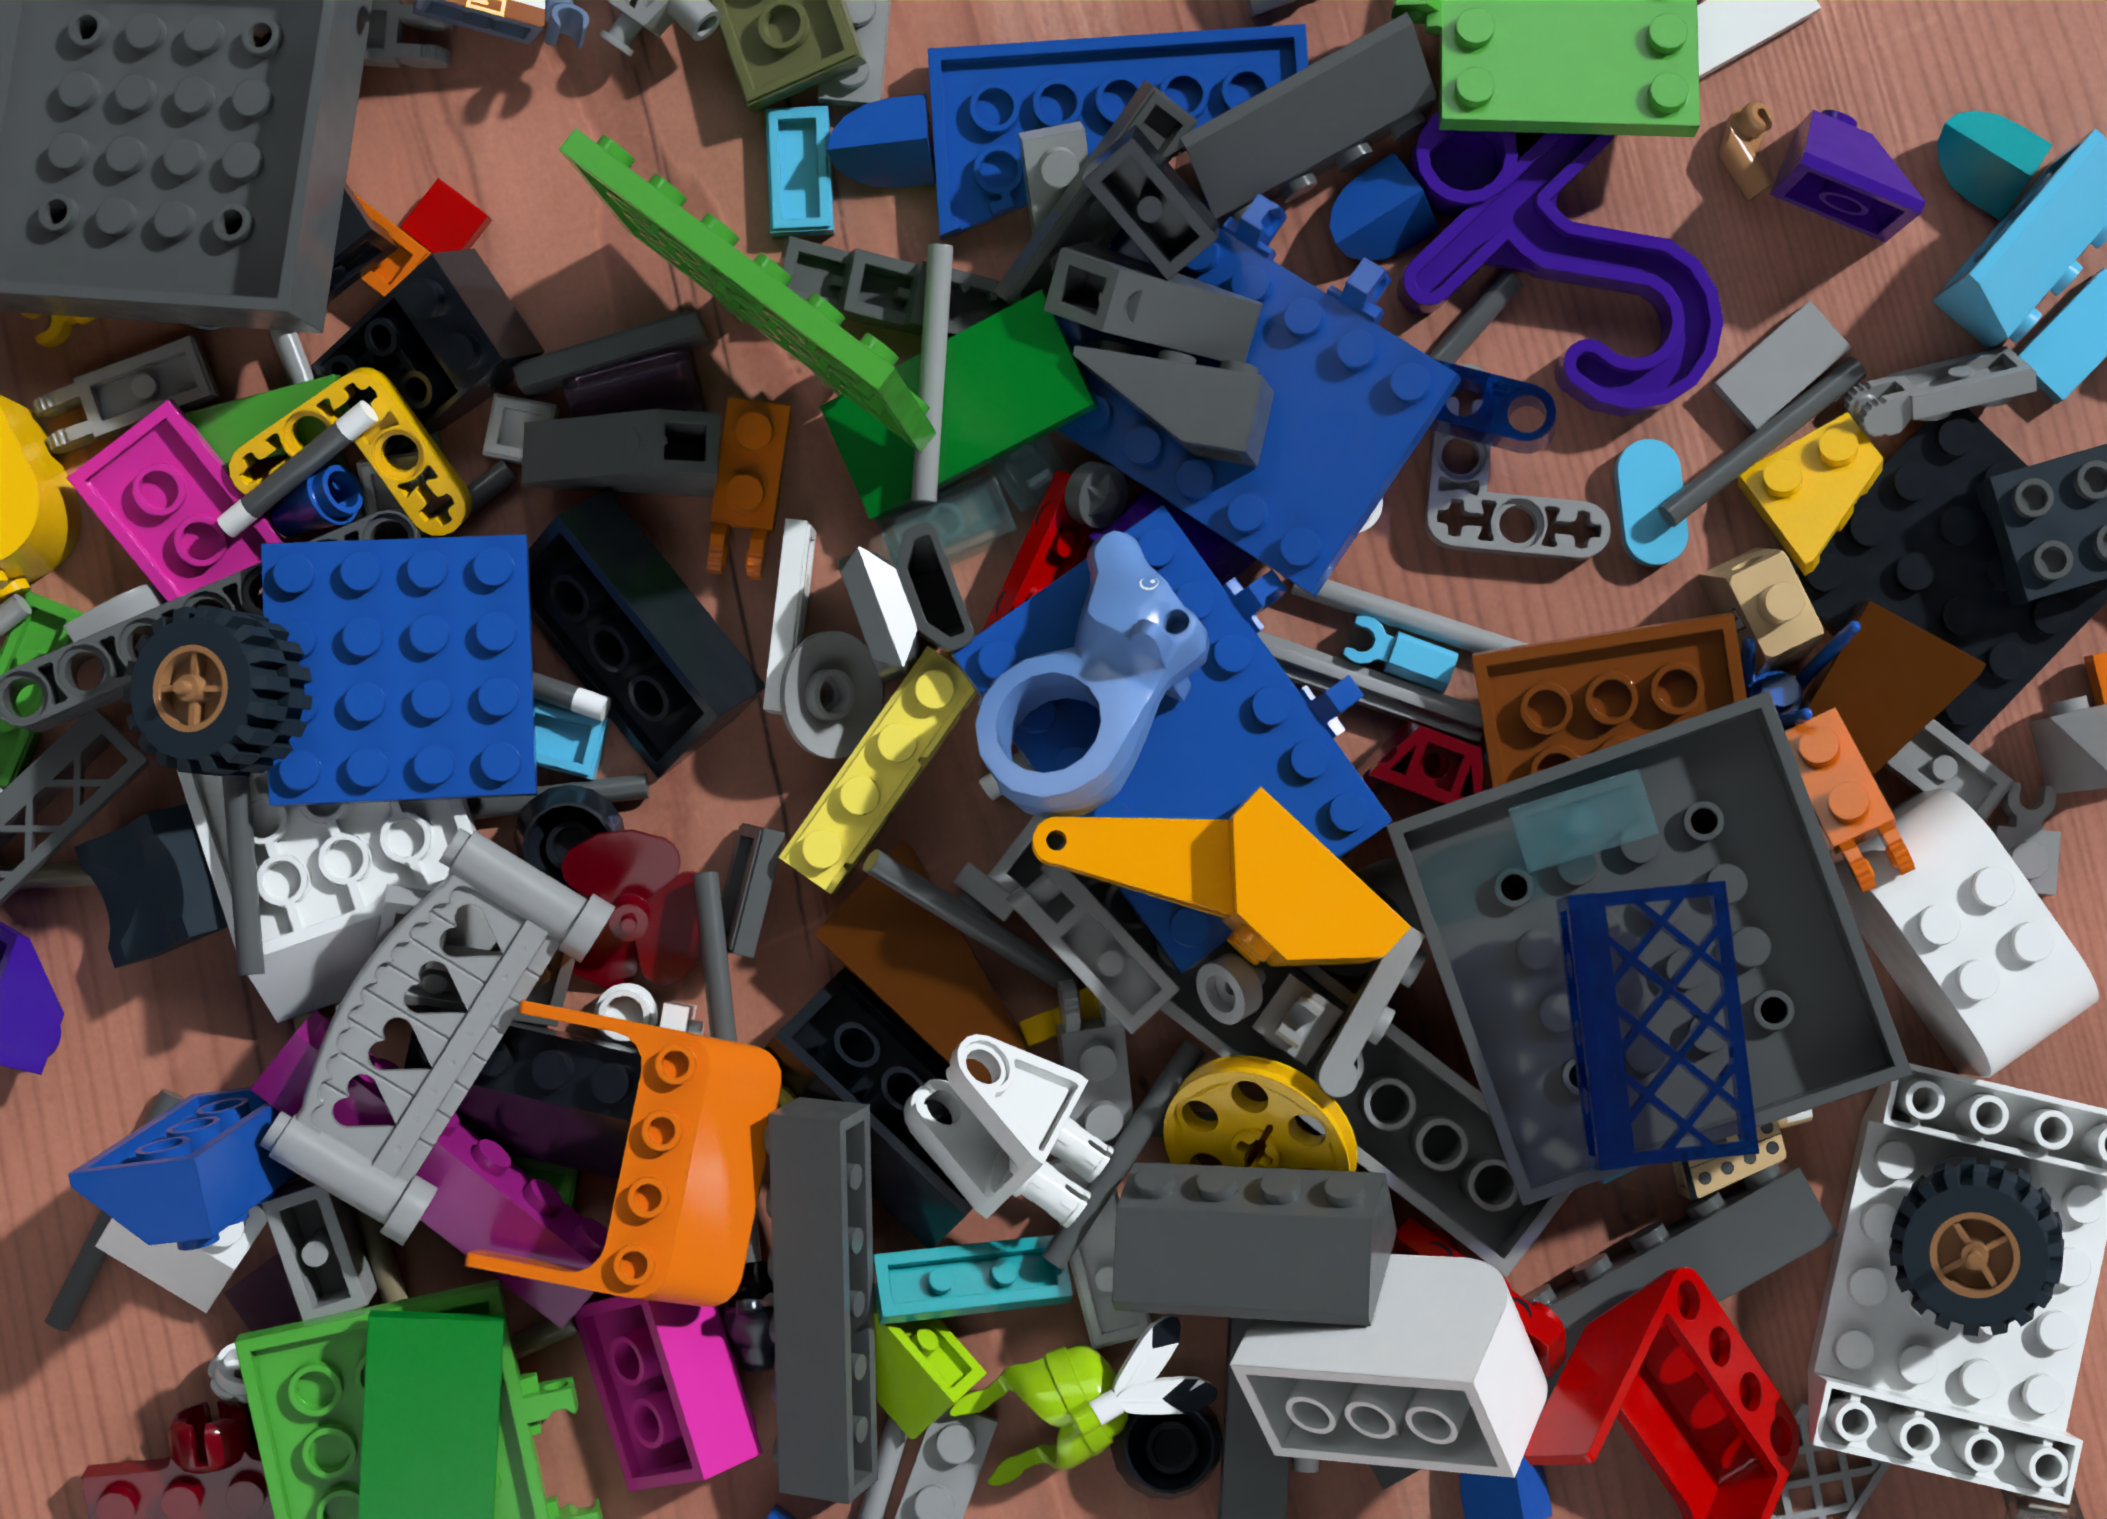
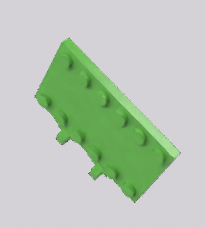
(1565, 65)
(751, 289)
(309, 1403)

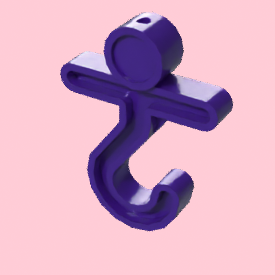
(1512, 222)

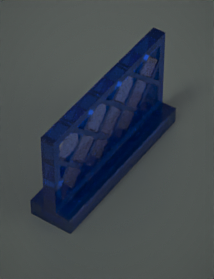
(1597, 1031)

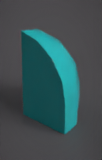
(1989, 159)

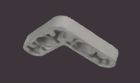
(1471, 493)

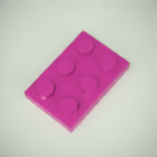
(162, 502)

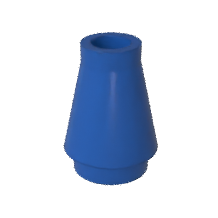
(320, 502)

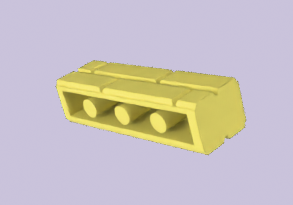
(880, 772)

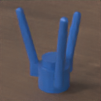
(1788, 689)

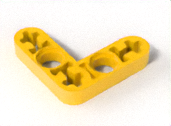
(394, 418)

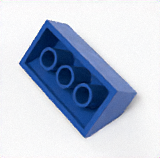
(188, 1170)

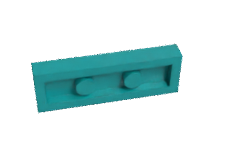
(967, 1280)

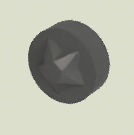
(1096, 494)

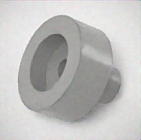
(1230, 988)

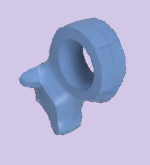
(1126, 655)

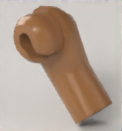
(1741, 147)

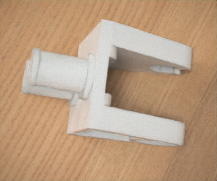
(1008, 1130)

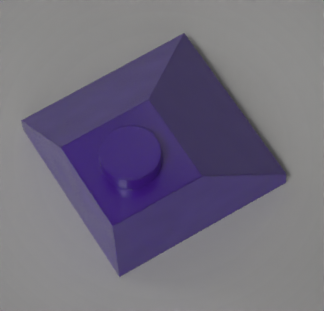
(1846, 177)
(27, 1005)

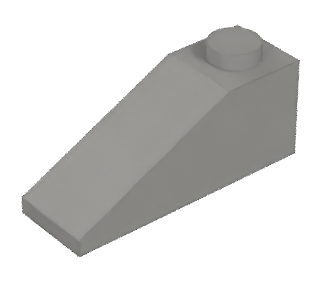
(2072, 745)

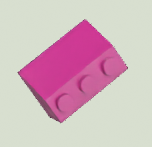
(667, 1389)

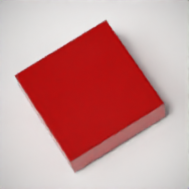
(445, 220)

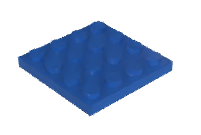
(411, 668)

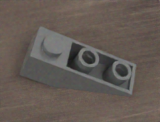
(1139, 303)
(1201, 407)
(625, 452)

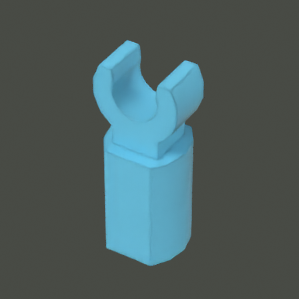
(1404, 656)

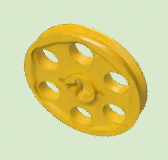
(1245, 1119)

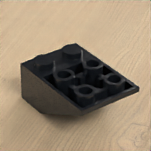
(440, 340)

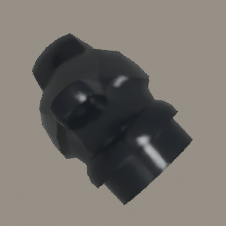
(749, 1318)

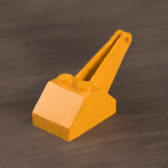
(1254, 870)

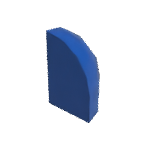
(885, 143)
(1381, 212)
(1506, 1497)

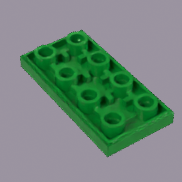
(1002, 390)
(431, 1415)

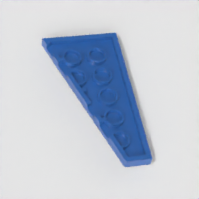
(1000, 90)

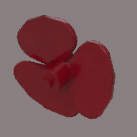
(650, 902)

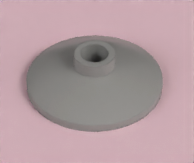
(830, 693)

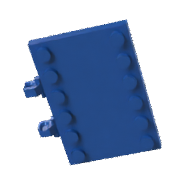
(1339, 419)
(1205, 754)

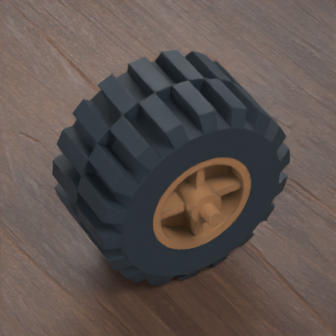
(217, 692)
(1977, 1246)

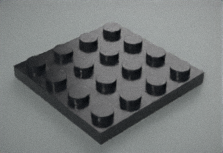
(1933, 560)

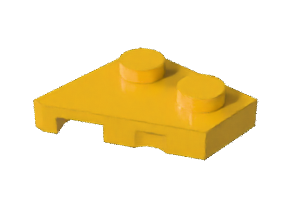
(1812, 487)

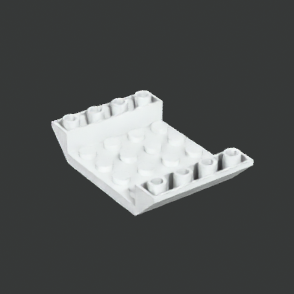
(327, 881)
(1928, 1395)

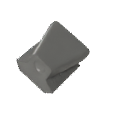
(906, 602)

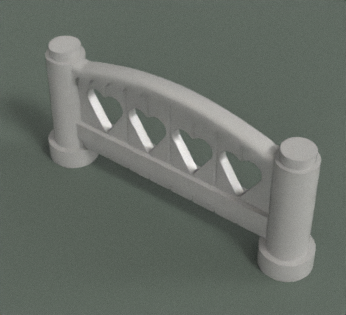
(379, 1163)

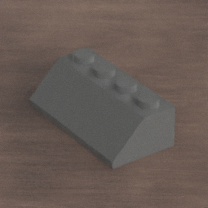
(1310, 123)
(1252, 1242)

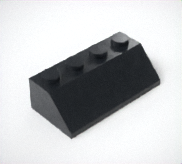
(636, 632)
(861, 1052)
(551, 1096)

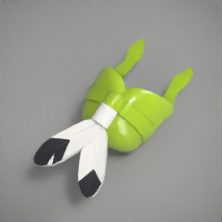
(1087, 1398)

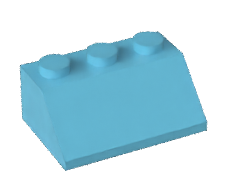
(2032, 247)

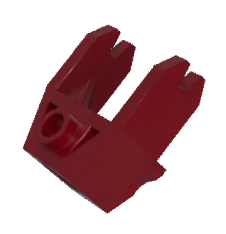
(1401, 760)

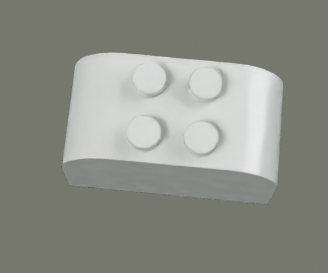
(1967, 936)
(1427, 1386)

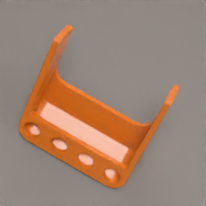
(685, 1170)

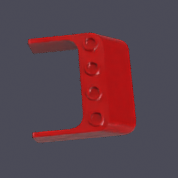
(1683, 1395)

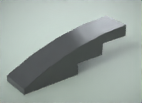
(883, 288)

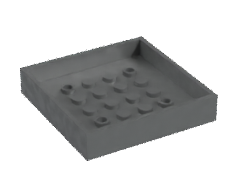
(163, 143)
(1786, 925)

